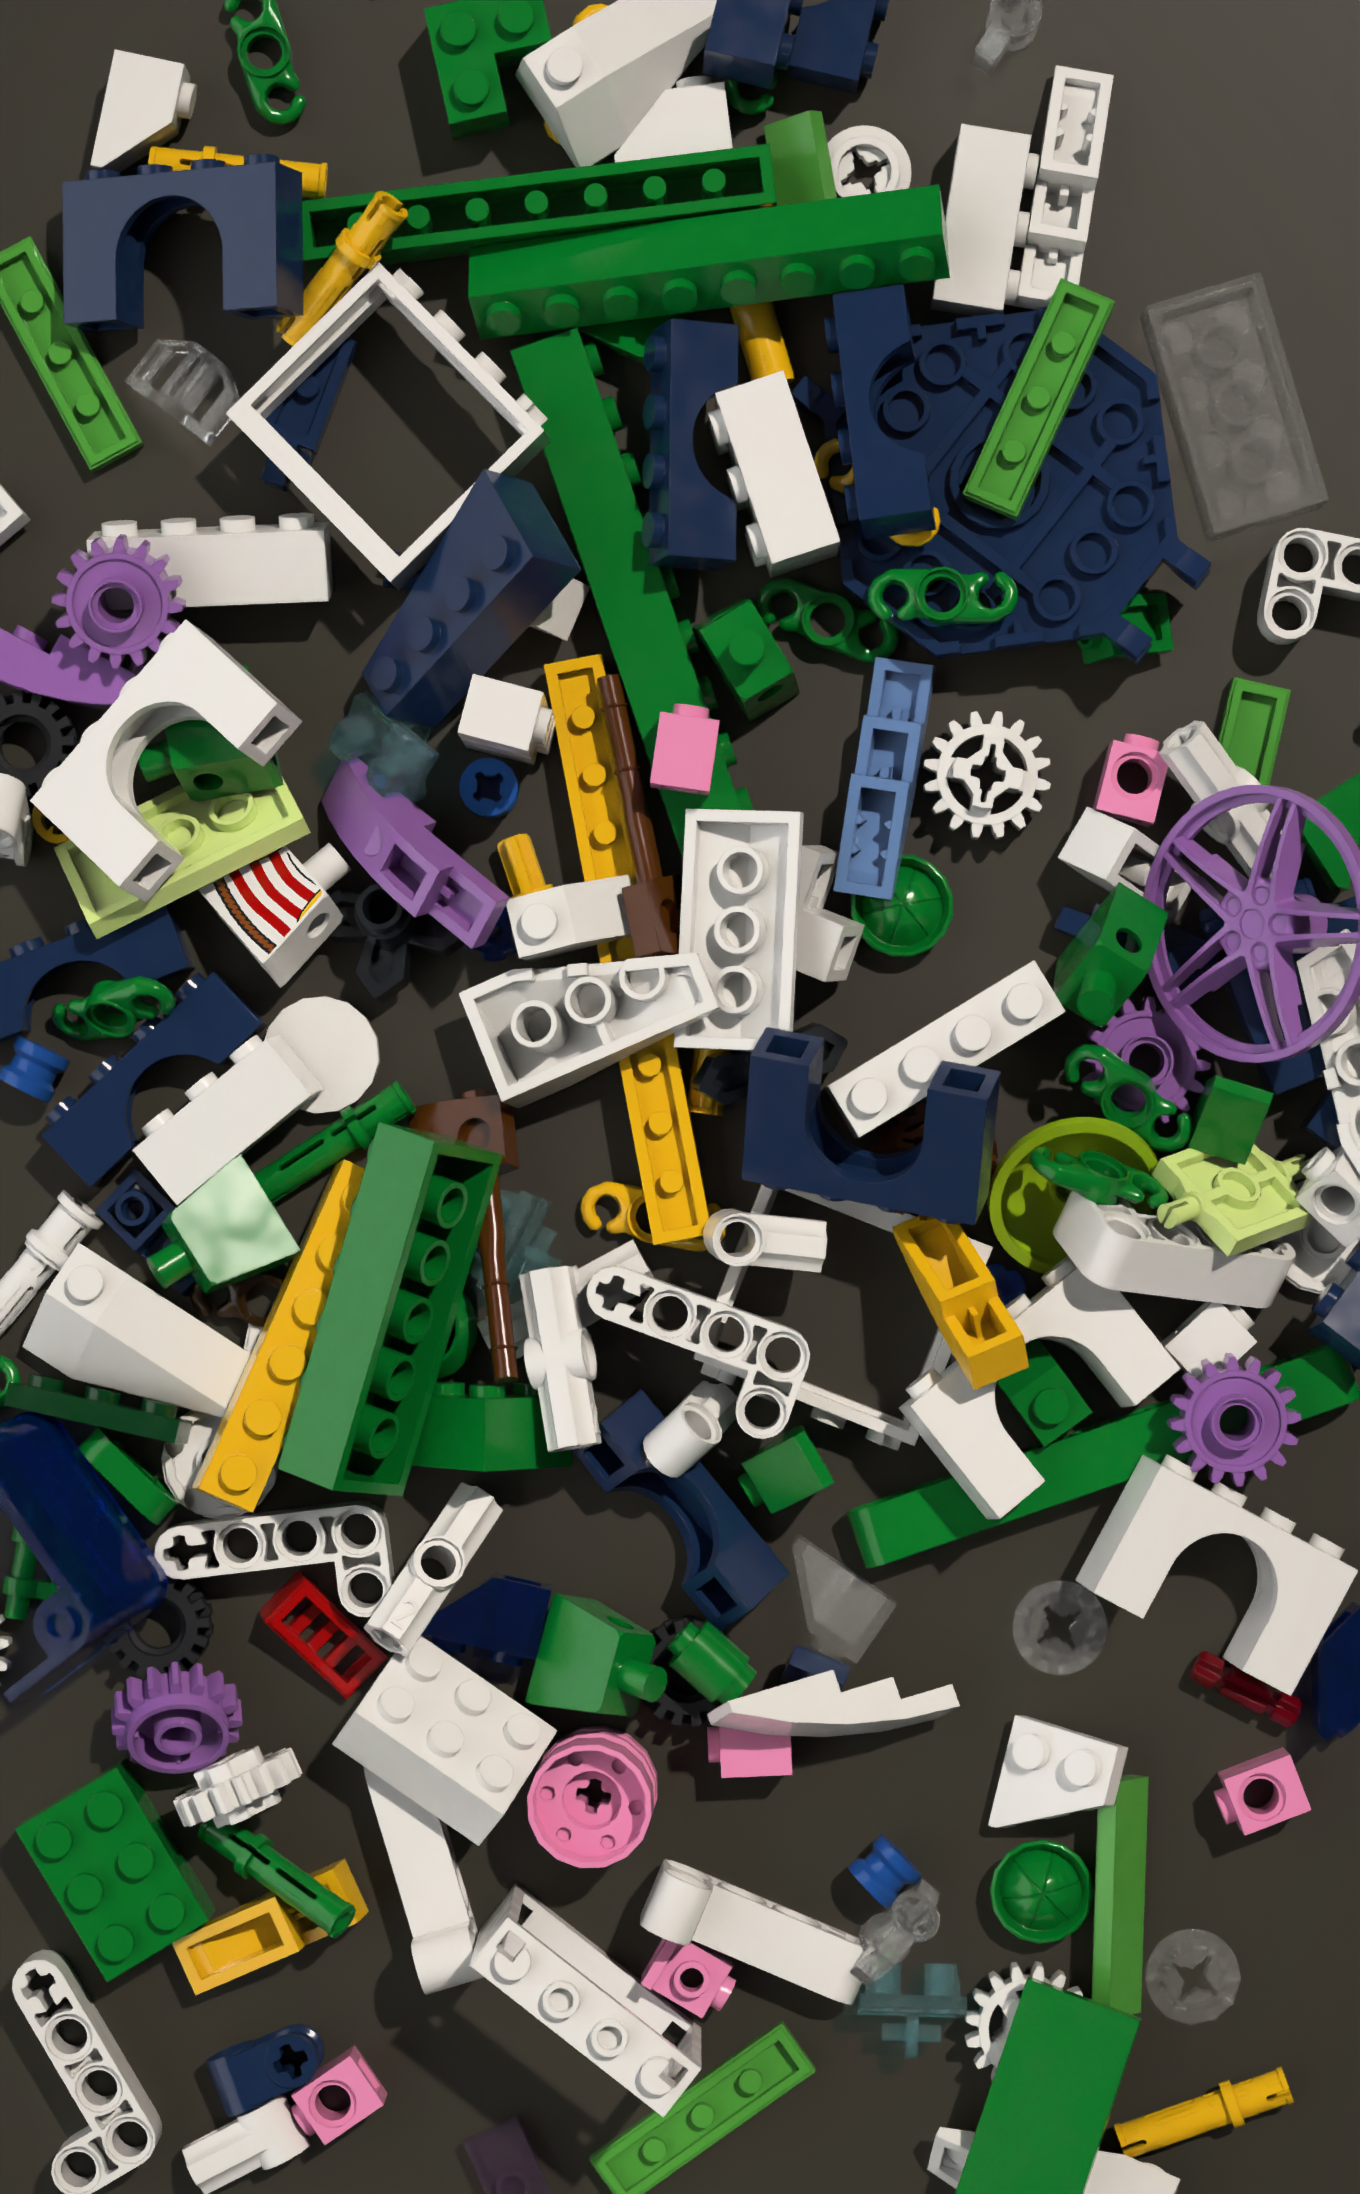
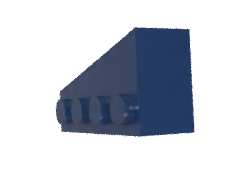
(471, 600)

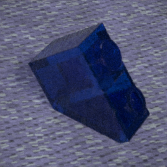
(496, 1615)
(1337, 1676)

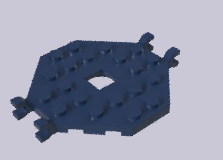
(1091, 522)

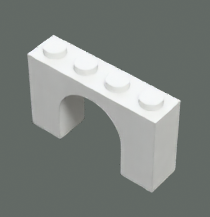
(93, 787)
(962, 1036)
(964, 1422)
(1167, 1512)

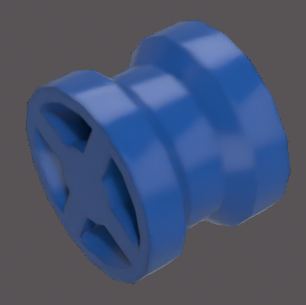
(495, 795)
(34, 1068)
(884, 1871)

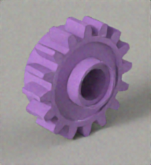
(99, 625)
(1175, 1052)
(1260, 1436)
(176, 1719)

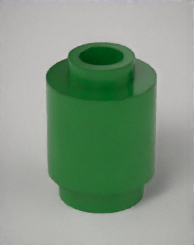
(710, 1662)

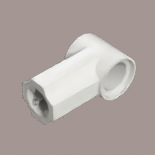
(771, 1241)
(691, 1429)
(253, 2140)

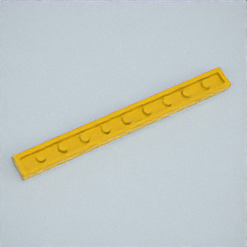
(653, 1074)

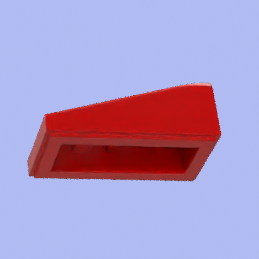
(283, 1603)

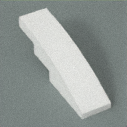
(1064, 183)
(820, 1709)

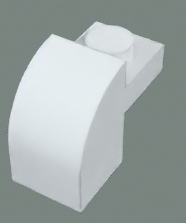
(824, 938)

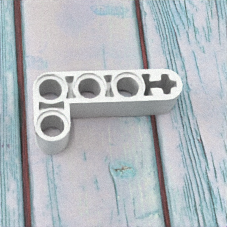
(1305, 588)
(1142, 1256)
(695, 1337)
(275, 1551)
(429, 1888)
(752, 1929)
(74, 2064)

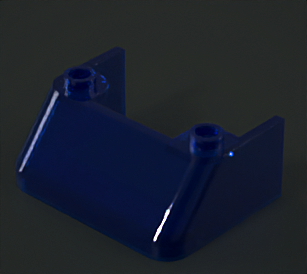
(83, 1543)

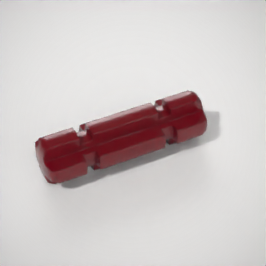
(1245, 1689)

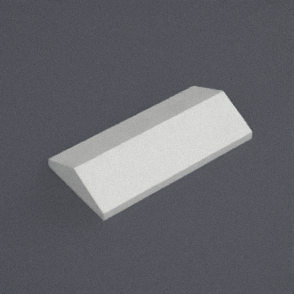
(742, 921)

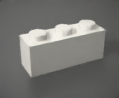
(985, 220)
(506, 720)
(226, 1115)

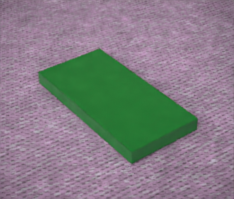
(1050, 2095)

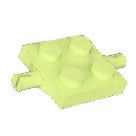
(1233, 1201)

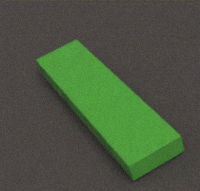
(64, 358)
(1039, 399)
(1120, 1897)
(704, 2112)

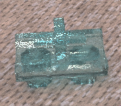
(391, 747)
(522, 1222)
(939, 2000)

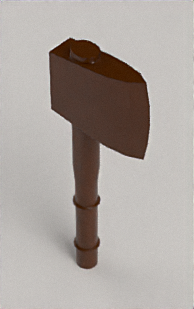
(655, 900)
(491, 1125)

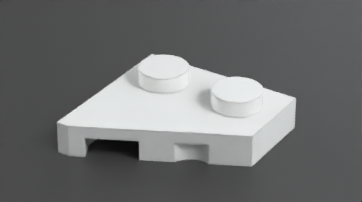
(1054, 1773)

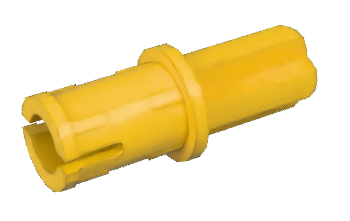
(521, 865)

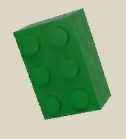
(116, 1870)

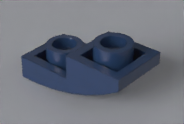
(137, 1217)

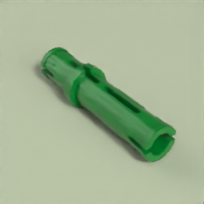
(334, 1142)
(257, 1859)

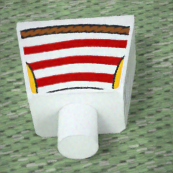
(280, 907)

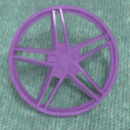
(1260, 923)

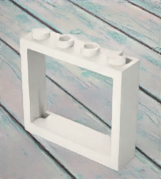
(316, 346)
(829, 1406)
(588, 1999)

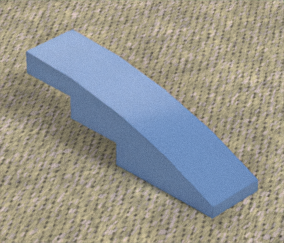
(884, 778)

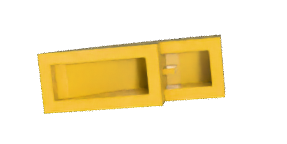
(962, 1300)
(259, 1933)

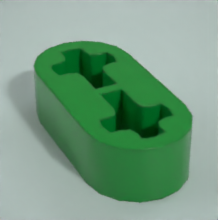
(128, 1475)

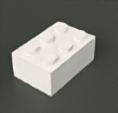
(773, 475)
(445, 1739)

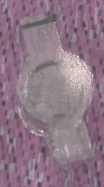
(1008, 29)
(186, 386)
(889, 1935)

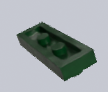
(99, 1408)

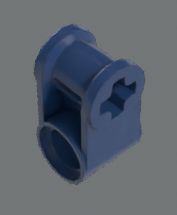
(257, 2072)

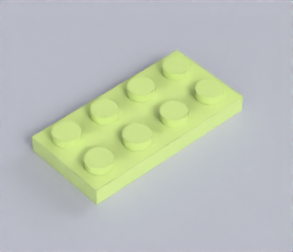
(210, 834)

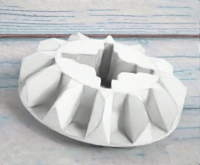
(873, 147)

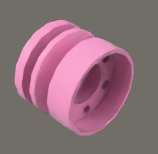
(561, 1810)

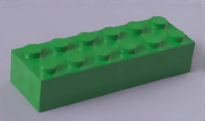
(389, 1311)

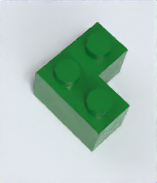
(470, 46)
(486, 1430)

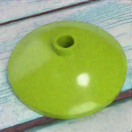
(1027, 1205)

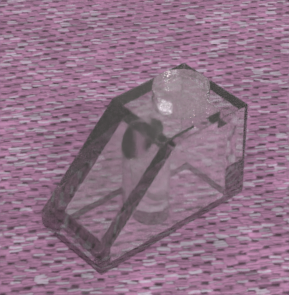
(838, 1603)

